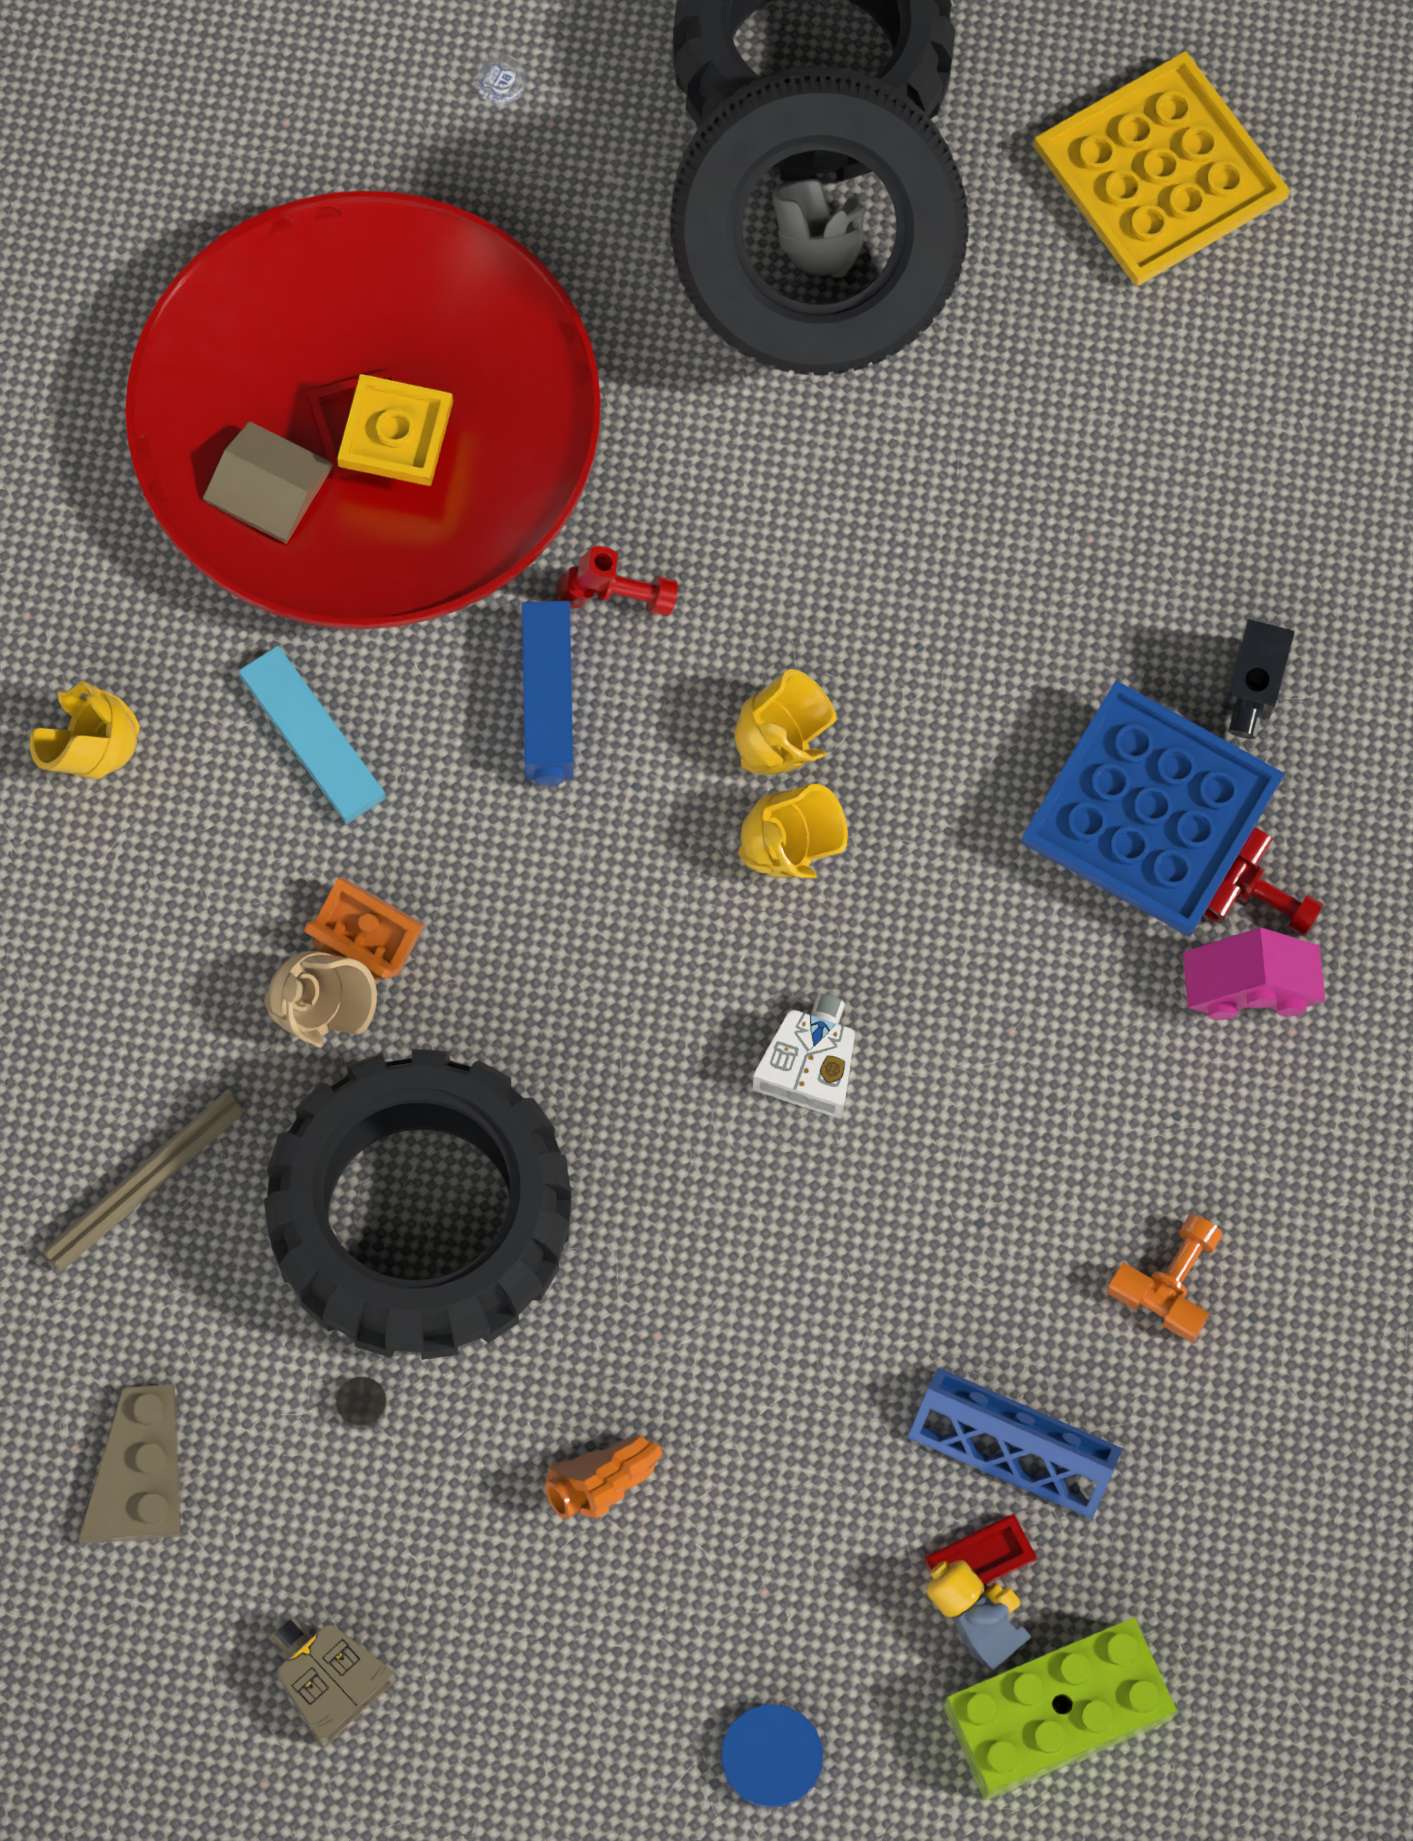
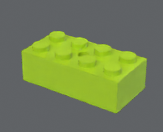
(1018, 1736)

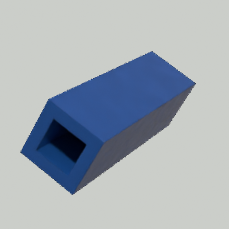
(547, 692)

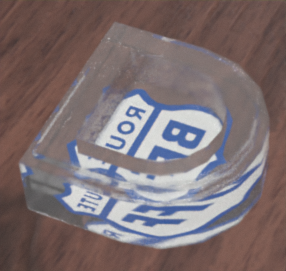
(499, 79)

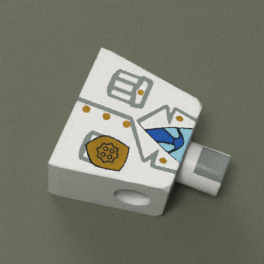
(809, 1059)

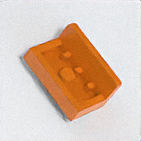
(364, 929)

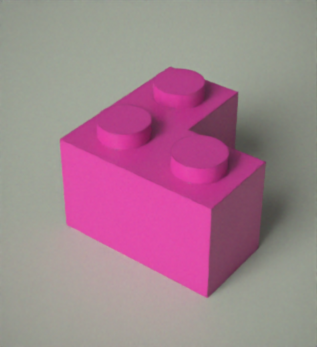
(1254, 972)

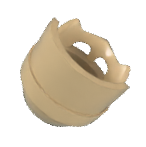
(320, 995)

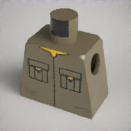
(329, 1677)

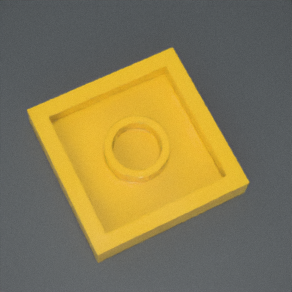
(395, 430)

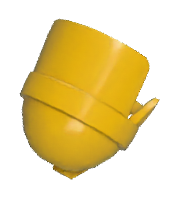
(781, 722)
(97, 739)
(791, 830)

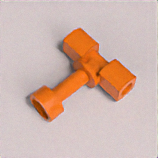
(1164, 1291)

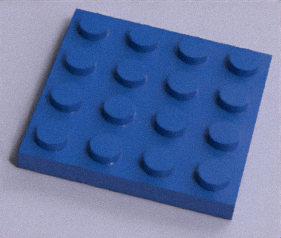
(1152, 808)

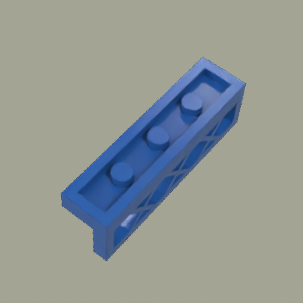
(1017, 1426)

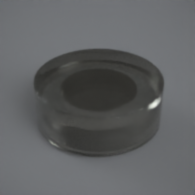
(361, 1403)

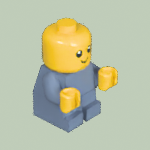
(978, 1617)

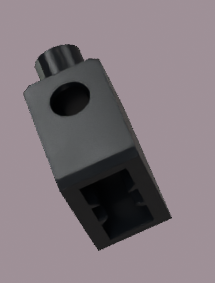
(1261, 662)

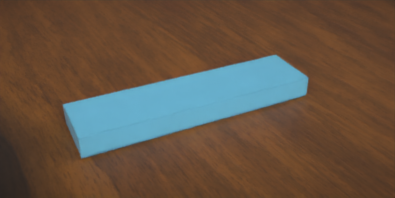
(312, 734)

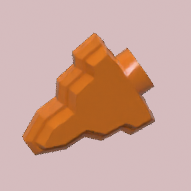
(600, 1477)

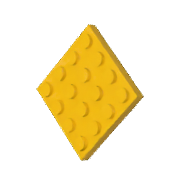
(1161, 168)

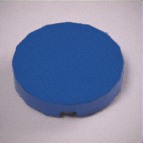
(771, 1756)

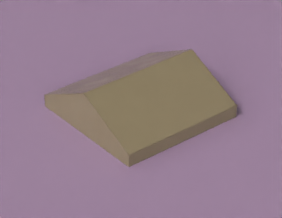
(266, 481)

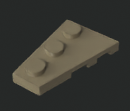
(139, 1472)

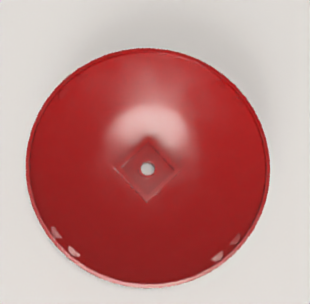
(276, 335)

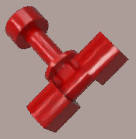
(598, 576)
(1246, 880)

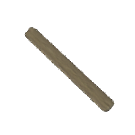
(143, 1181)

